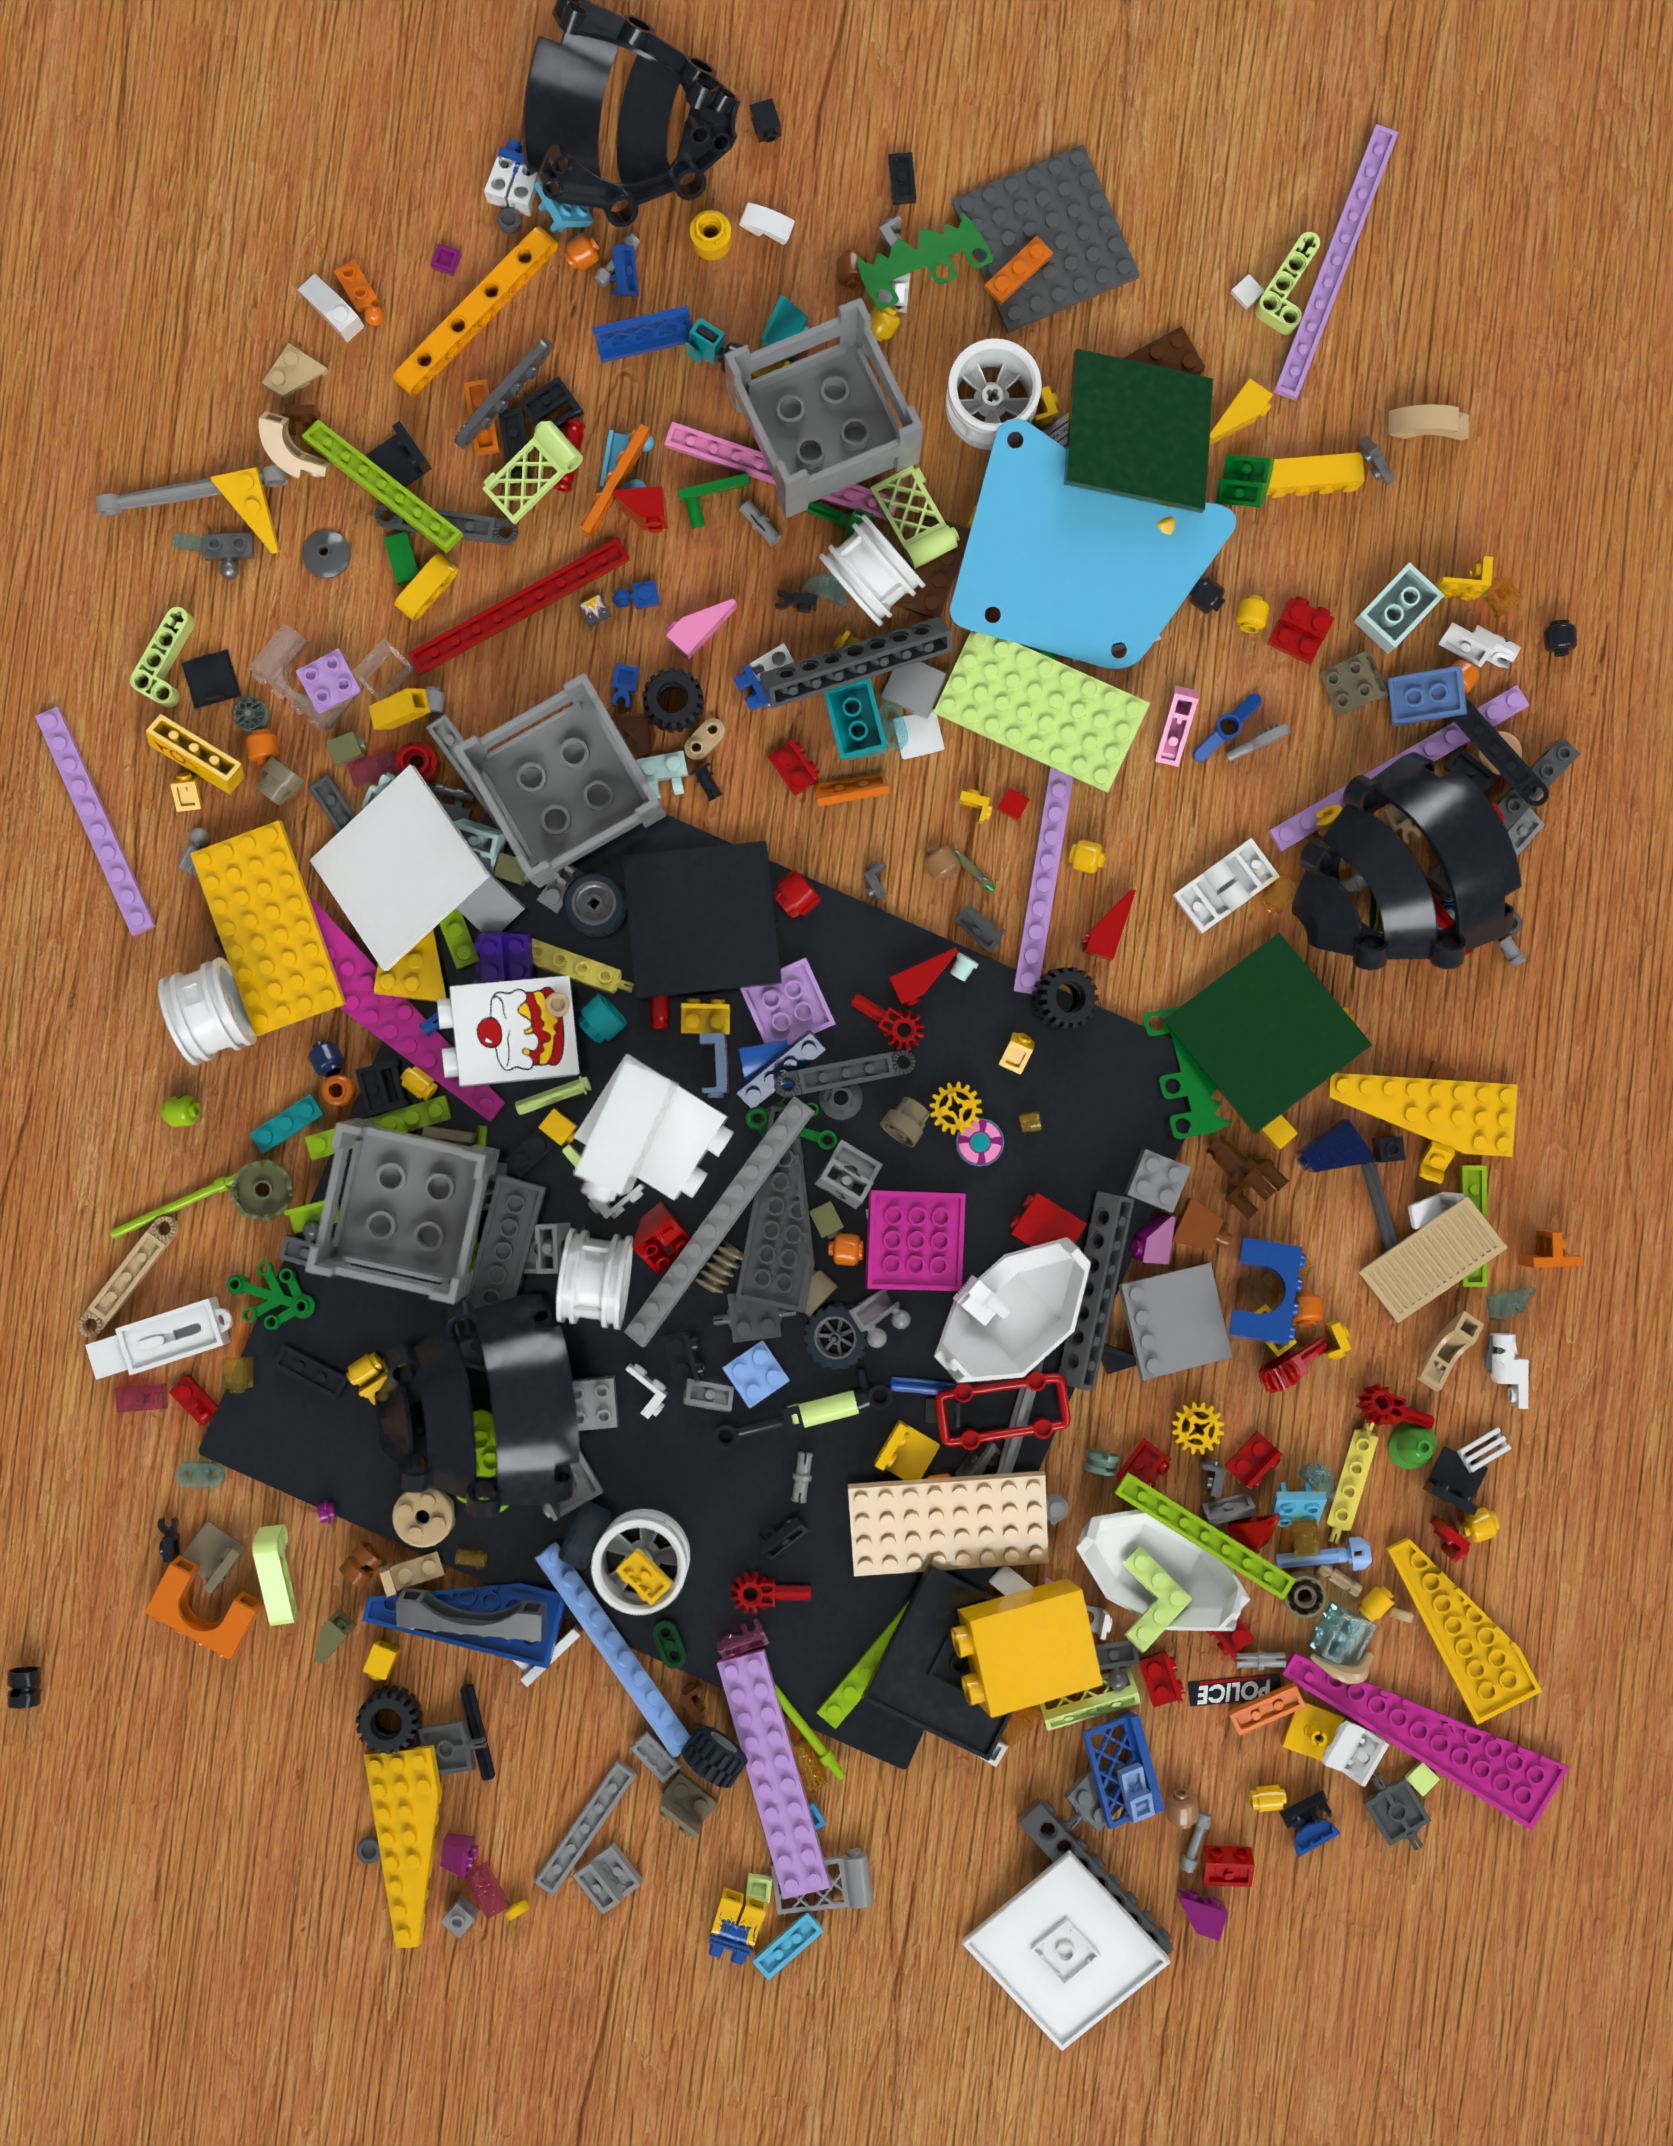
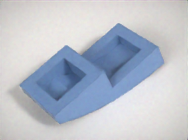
(1134, 1792)

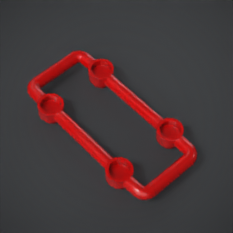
(1041, 1427)

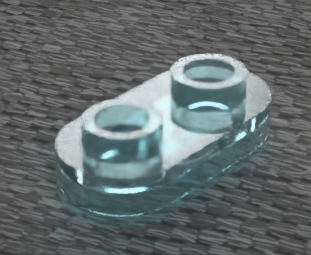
(893, 727)
(201, 1475)

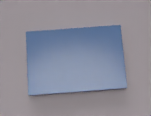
(1427, 695)

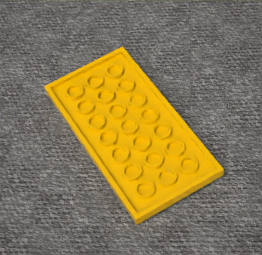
(268, 928)

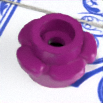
(326, 1512)

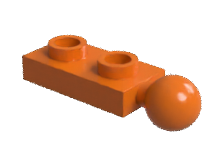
(360, 292)

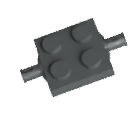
(752, 1320)
(452, 1746)
(1085, 1799)
(1396, 1811)

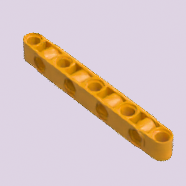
(475, 311)

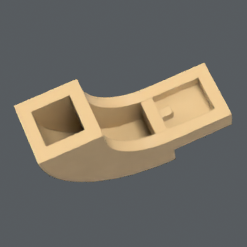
(1428, 420)
(282, 450)
(1447, 1348)

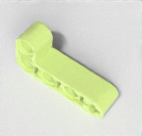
(1289, 279)
(167, 654)
(274, 1574)

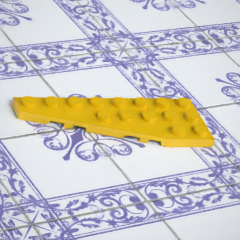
(1458, 1114)
(1474, 1649)
(405, 1811)

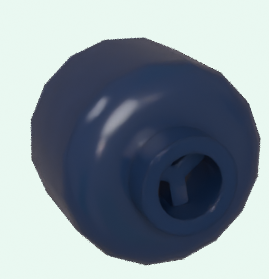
(326, 1059)

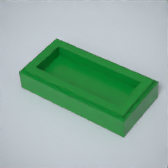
(401, 557)

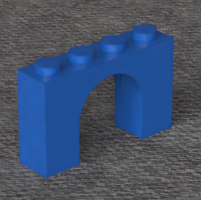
(1285, 1263)

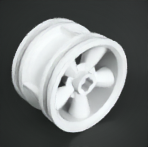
(1014, 366)
(871, 570)
(594, 1278)
(650, 1522)

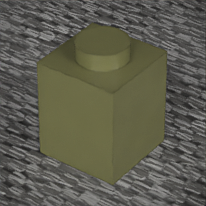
(346, 748)
(509, 870)
(826, 1220)

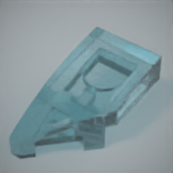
(1508, 1303)

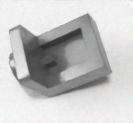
(873, 885)

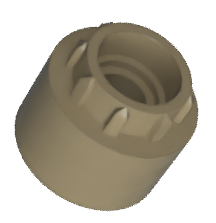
(820, 1291)
(1313, 1603)

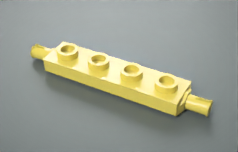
(578, 968)
(1352, 1481)

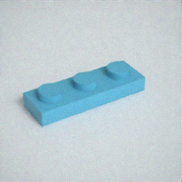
(787, 1945)

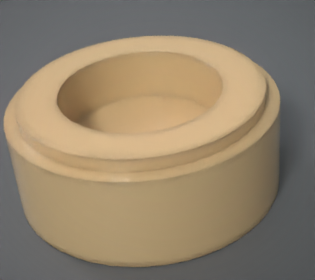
(557, 1004)
(1400, 1614)

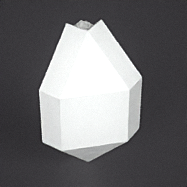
(1044, 1297)
(1207, 1580)

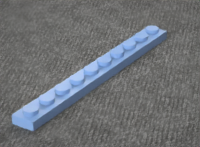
(614, 1650)

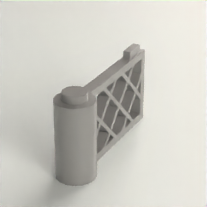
(854, 1880)

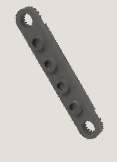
(499, 398)
(472, 526)
(844, 1073)

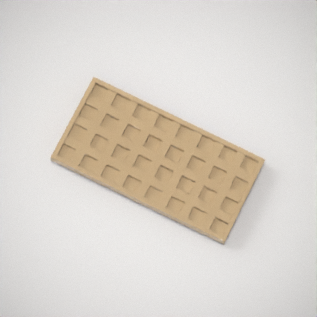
(948, 1523)

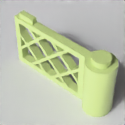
(551, 445)
(933, 540)

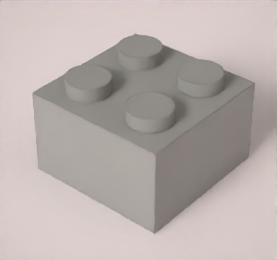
(1157, 1180)

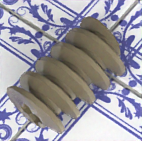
(720, 1268)

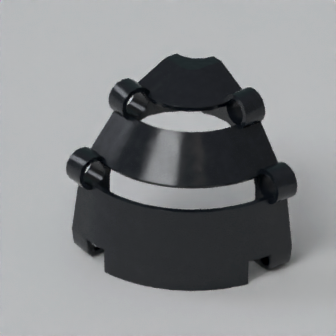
(566, 105)
(1463, 835)
(529, 1403)

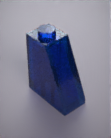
(1335, 1149)

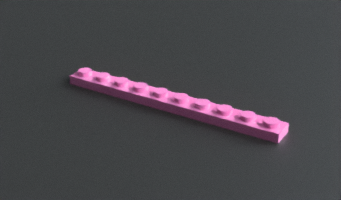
(753, 462)

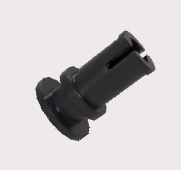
(706, 781)

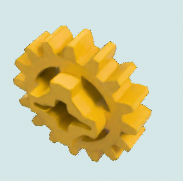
(944, 1111)
(1189, 1433)

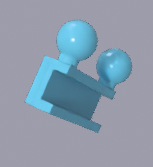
(615, 444)

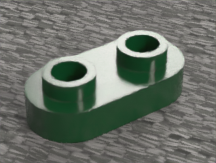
(669, 1643)

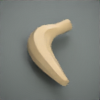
(1344, 1673)

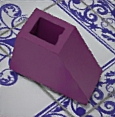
(459, 1853)
(1205, 1914)

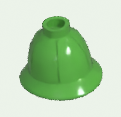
(1411, 1446)

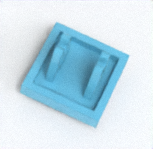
(564, 214)
(1297, 1505)

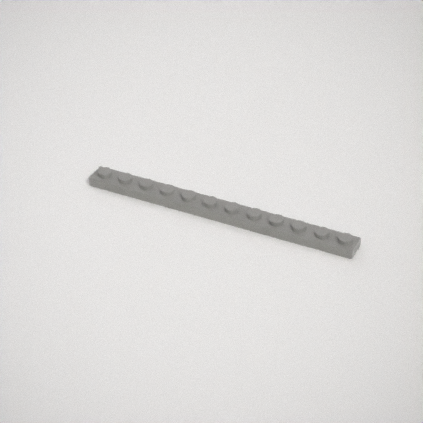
(719, 1221)

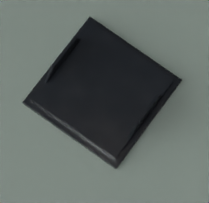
(211, 679)

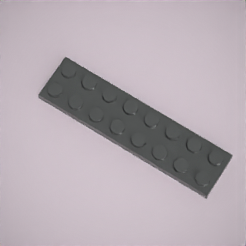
(503, 1250)

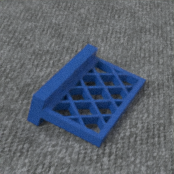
(643, 334)
(1139, 1752)

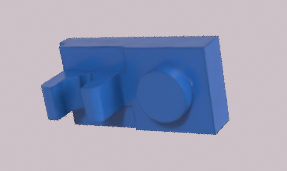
(625, 269)

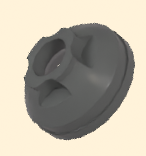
(845, 1111)

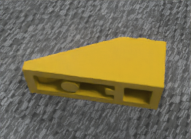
(1243, 411)

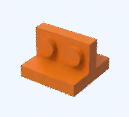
(1550, 1252)

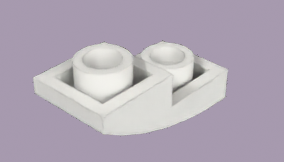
(766, 221)
(1009, 1581)

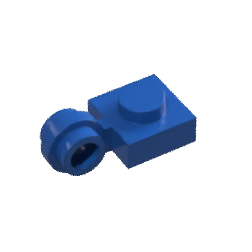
(643, 593)

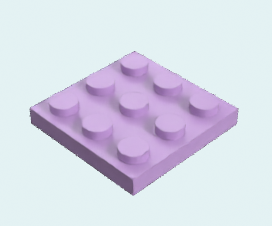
(789, 1007)

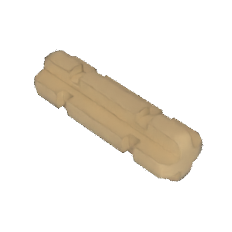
(1340, 1579)

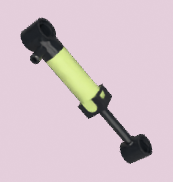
(814, 1412)

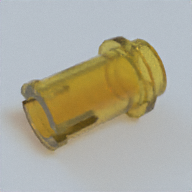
(471, 1558)

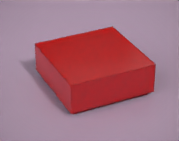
(1013, 804)

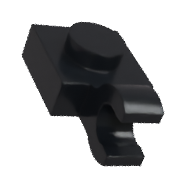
(803, 602)
(170, 1543)

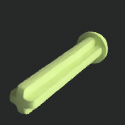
(553, 1095)

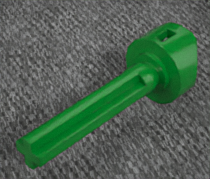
(837, 517)

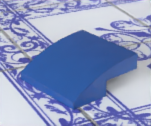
(757, 1056)

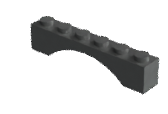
(424, 1611)

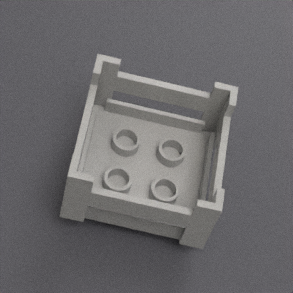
(824, 415)
(560, 782)
(403, 1210)

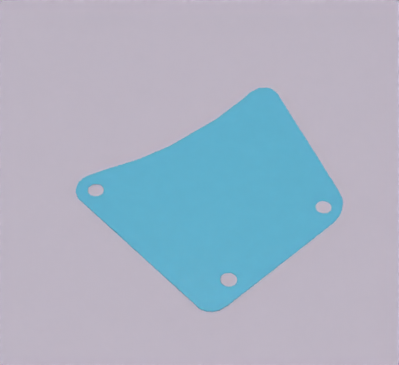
(1073, 561)

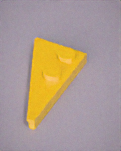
(247, 496)

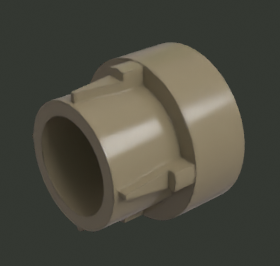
(278, 781)
(906, 1121)

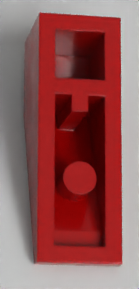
(1106, 933)
(916, 980)

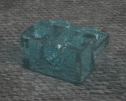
(1341, 1635)

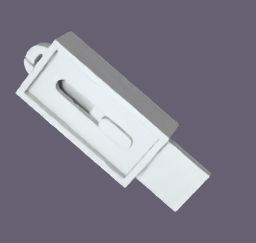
(161, 1339)

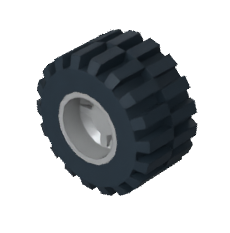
(714, 1756)

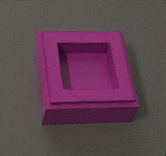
(446, 259)

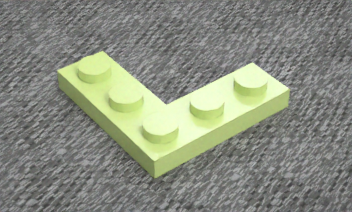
(1168, 1604)

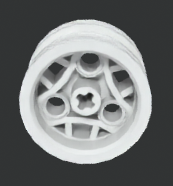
(205, 1011)

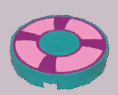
(980, 1145)

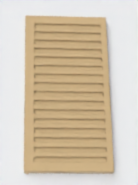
(1433, 1259)

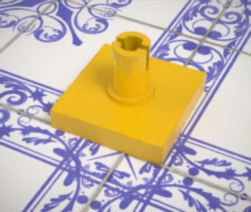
(1311, 1730)

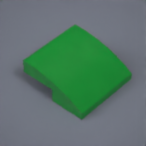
(1245, 481)

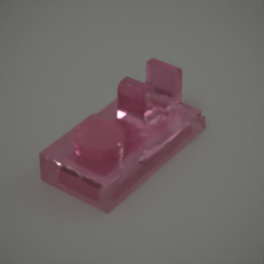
(371, 768)
(141, 1397)
(734, 1645)
(487, 1890)

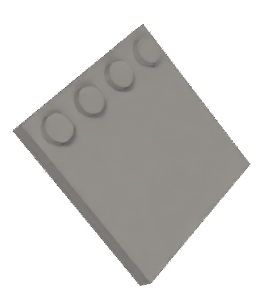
(1175, 1321)

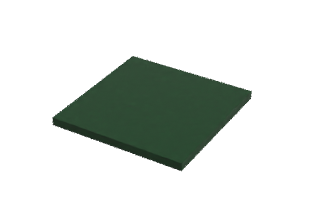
(1138, 431)
(1267, 1033)

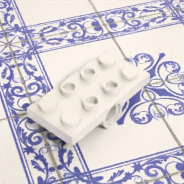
(1226, 886)

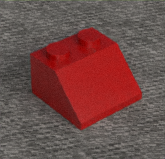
(644, 506)

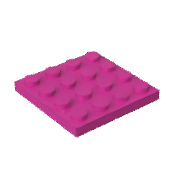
(915, 1240)

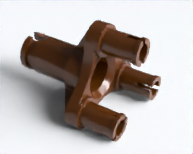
(1245, 1174)

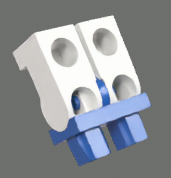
(510, 181)
(750, 676)

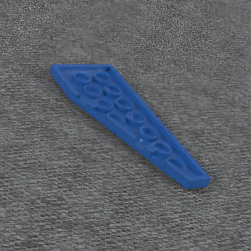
(382, 1612)

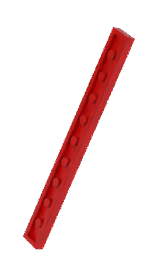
(518, 606)

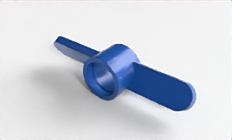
(1217, 737)

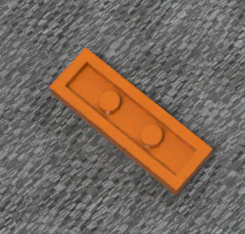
(1018, 270)
(476, 393)
(851, 789)
(1266, 1708)

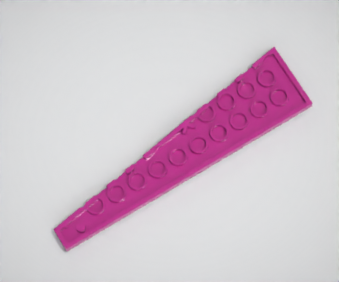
(394, 1018)
(1482, 1763)

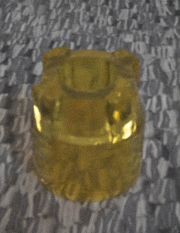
(1030, 1122)

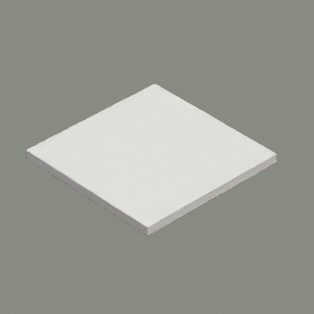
(399, 868)
(1066, 1950)

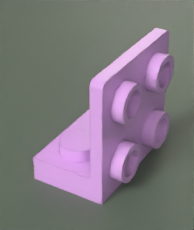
(328, 680)

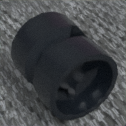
(24, 1687)

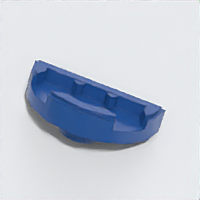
(1312, 1835)

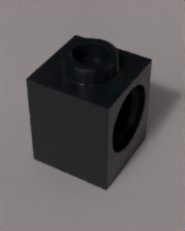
(765, 121)
(1388, 1149)

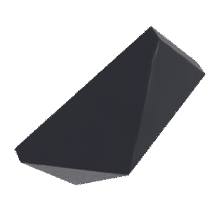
(1116, 1359)

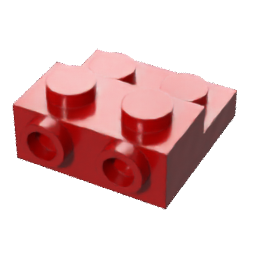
(1301, 629)

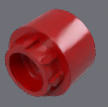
(416, 750)
(796, 894)

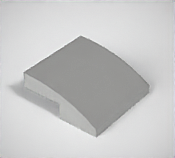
(914, 688)
(608, 1878)

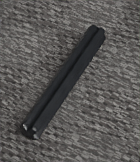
(477, 1731)

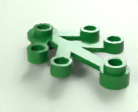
(805, 1133)
(274, 1296)

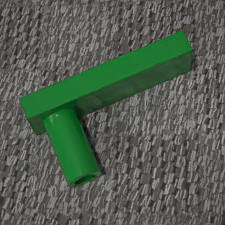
(692, 494)

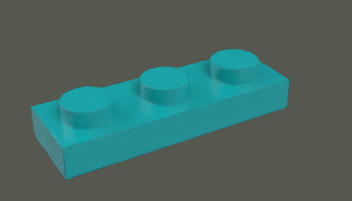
(287, 1124)

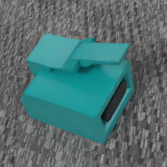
(704, 342)

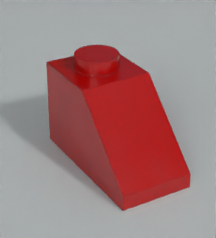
(1254, 1531)

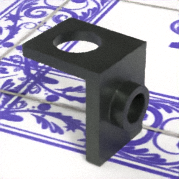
(952, 1411)

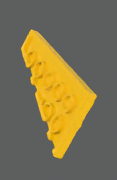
(415, 974)

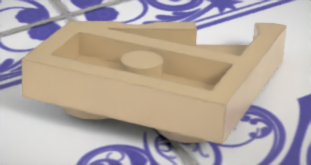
(292, 372)

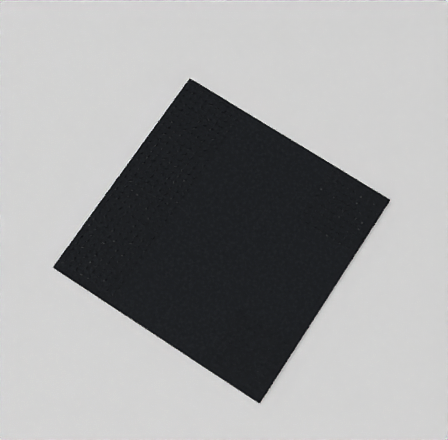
(1095, 1111)

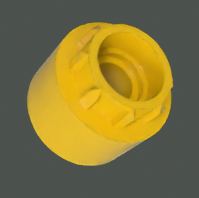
(714, 247)

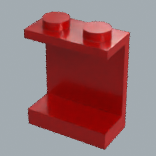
(1044, 1222)

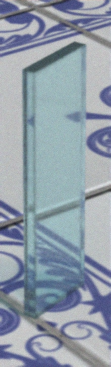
(187, 542)

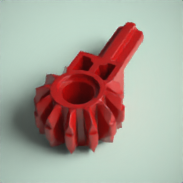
(889, 1021)
(1290, 1366)
(1391, 1409)
(767, 1592)

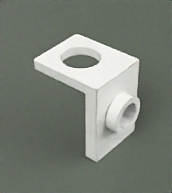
(1102, 1621)

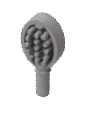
(1260, 740)

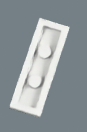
(531, 1672)

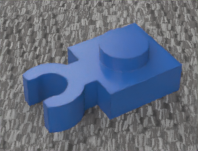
(625, 681)

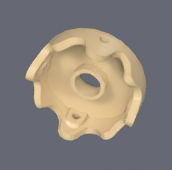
(441, 1517)

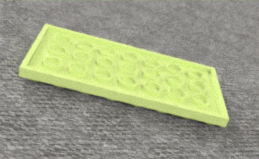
(1042, 709)

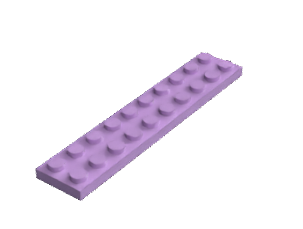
(774, 1774)

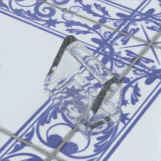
(374, 661)

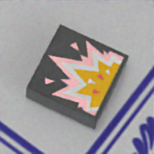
(595, 610)

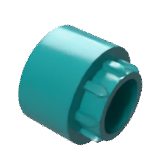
(601, 1019)

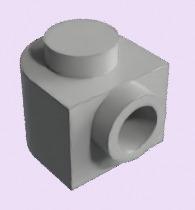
(435, 700)
(1056, 1508)

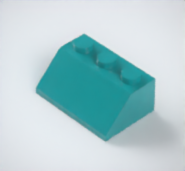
(856, 720)

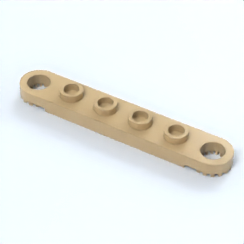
(128, 1276)

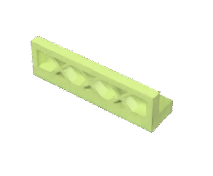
(1092, 1706)

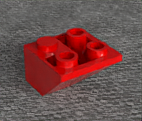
(660, 1238)

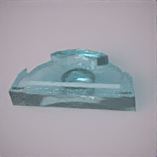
(826, 588)
(1319, 1478)

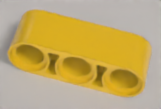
(426, 587)

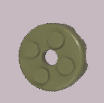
(249, 1202)

